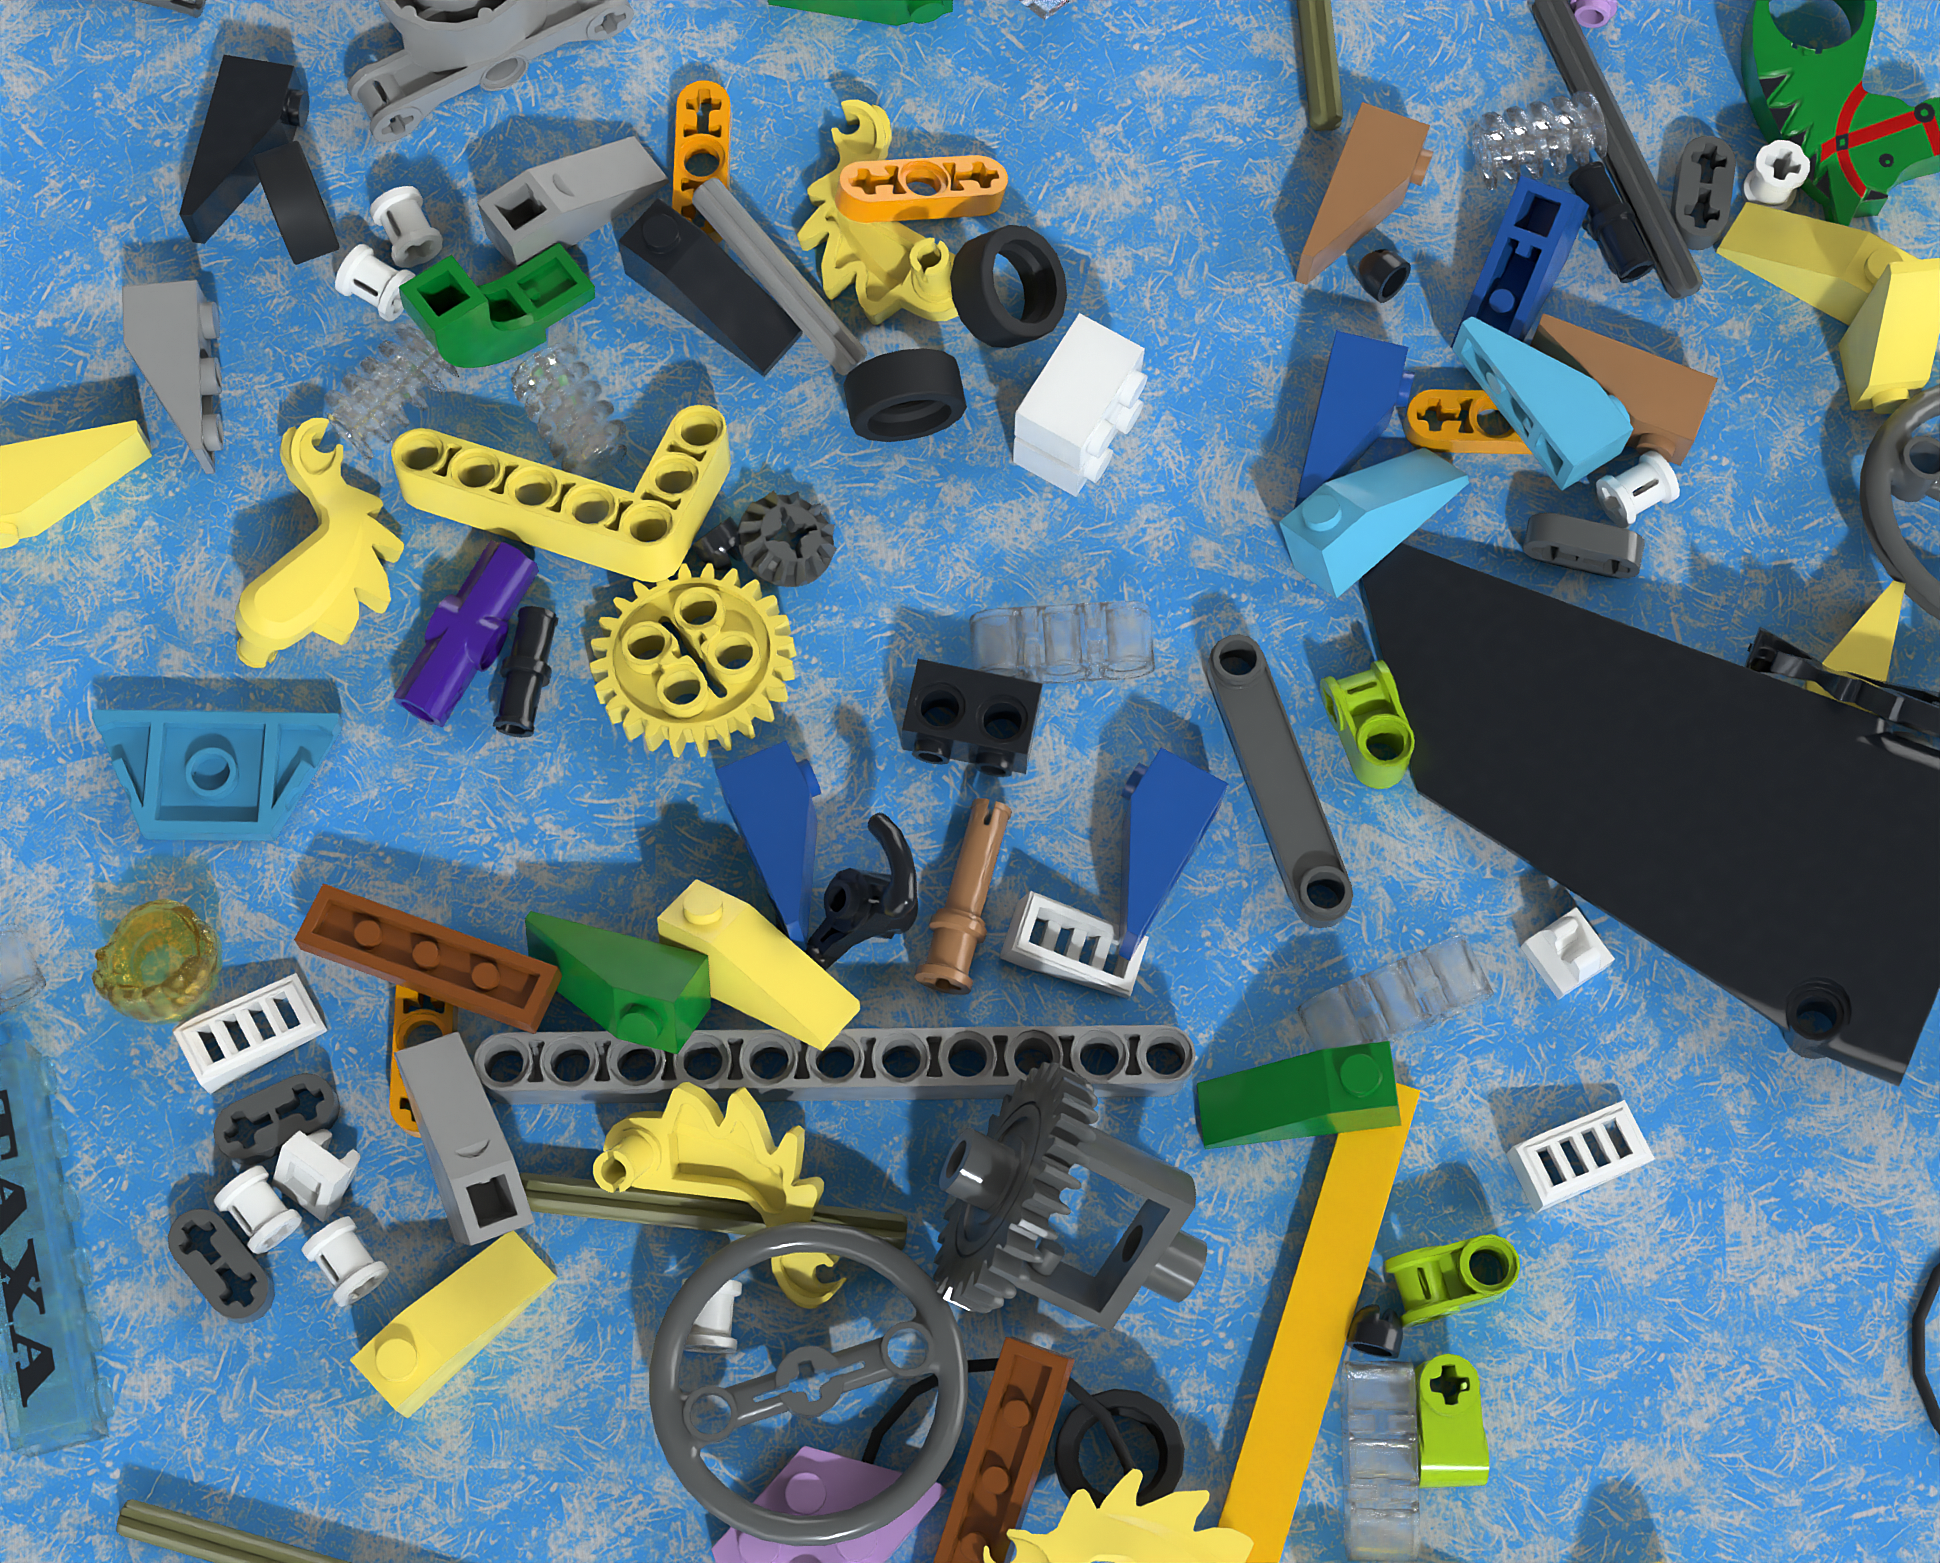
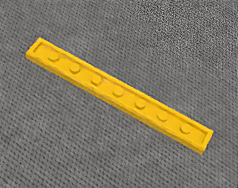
(1313, 1333)

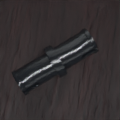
(1611, 222)
(525, 671)

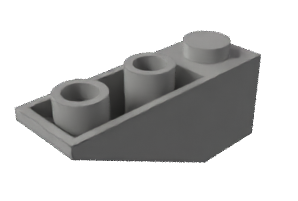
(568, 199)
(170, 340)
(463, 1141)

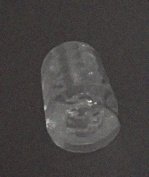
(1539, 135)
(386, 389)
(569, 411)

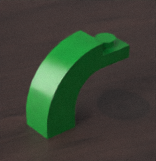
(497, 319)

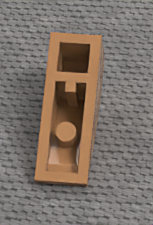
(1367, 185)
(1659, 395)

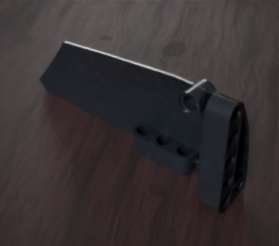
(1682, 797)

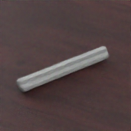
(779, 276)

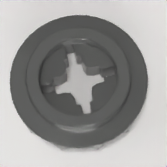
(775, 560)

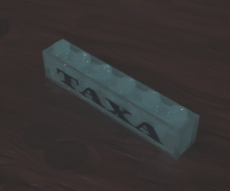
(45, 1331)

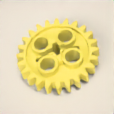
(740, 628)

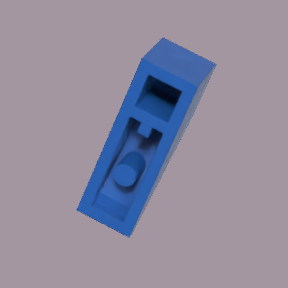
(1525, 257)
(1354, 406)
(778, 824)
(1161, 829)

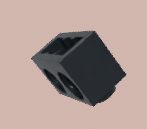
(976, 701)

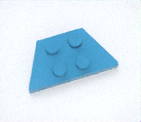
(215, 769)

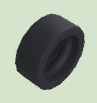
(295, 202)
(1041, 279)
(904, 395)
(1124, 1404)

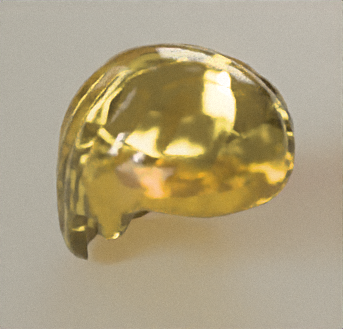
(159, 963)

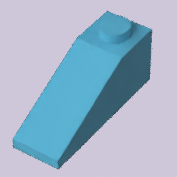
(1550, 406)
(1366, 515)

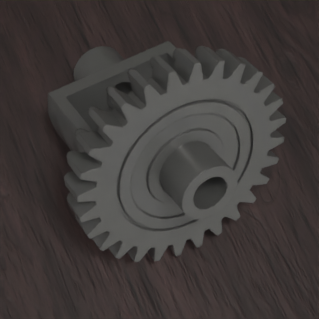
(1012, 1185)

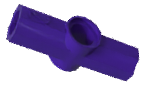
(466, 633)

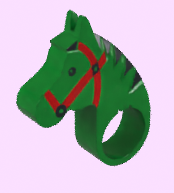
(1853, 138)

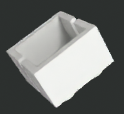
(1079, 406)

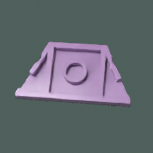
(819, 1485)

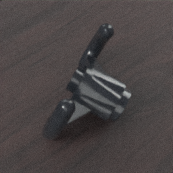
(867, 902)

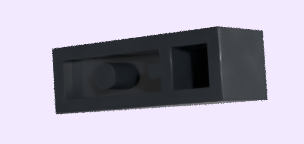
(249, 113)
(706, 287)

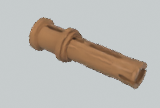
(959, 924)

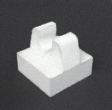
(1567, 953)
(313, 1174)

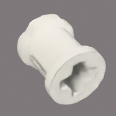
(1776, 175)
(406, 226)
(372, 281)
(1657, 485)
(258, 1209)
(345, 1261)
(714, 1324)

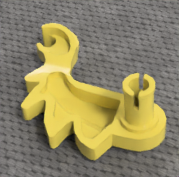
(885, 259)
(330, 570)
(731, 1157)
(1131, 1533)

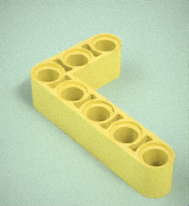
(499, 493)

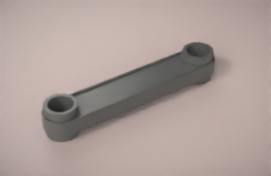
(1279, 781)

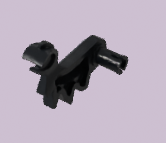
(1890, 701)

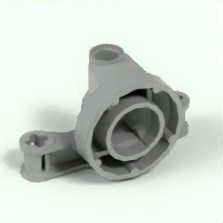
(466, 45)

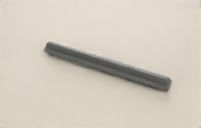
(1623, 154)

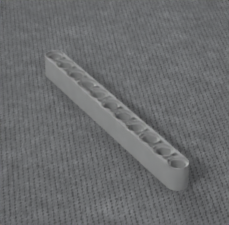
(804, 1081)

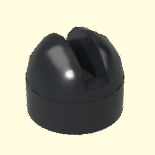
(1383, 274)
(714, 544)
(1376, 1335)

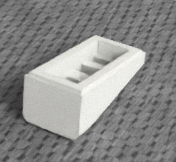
(1067, 966)
(238, 1063)
(1534, 1177)

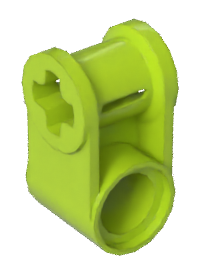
(1368, 712)
(1448, 1278)
(1450, 1431)

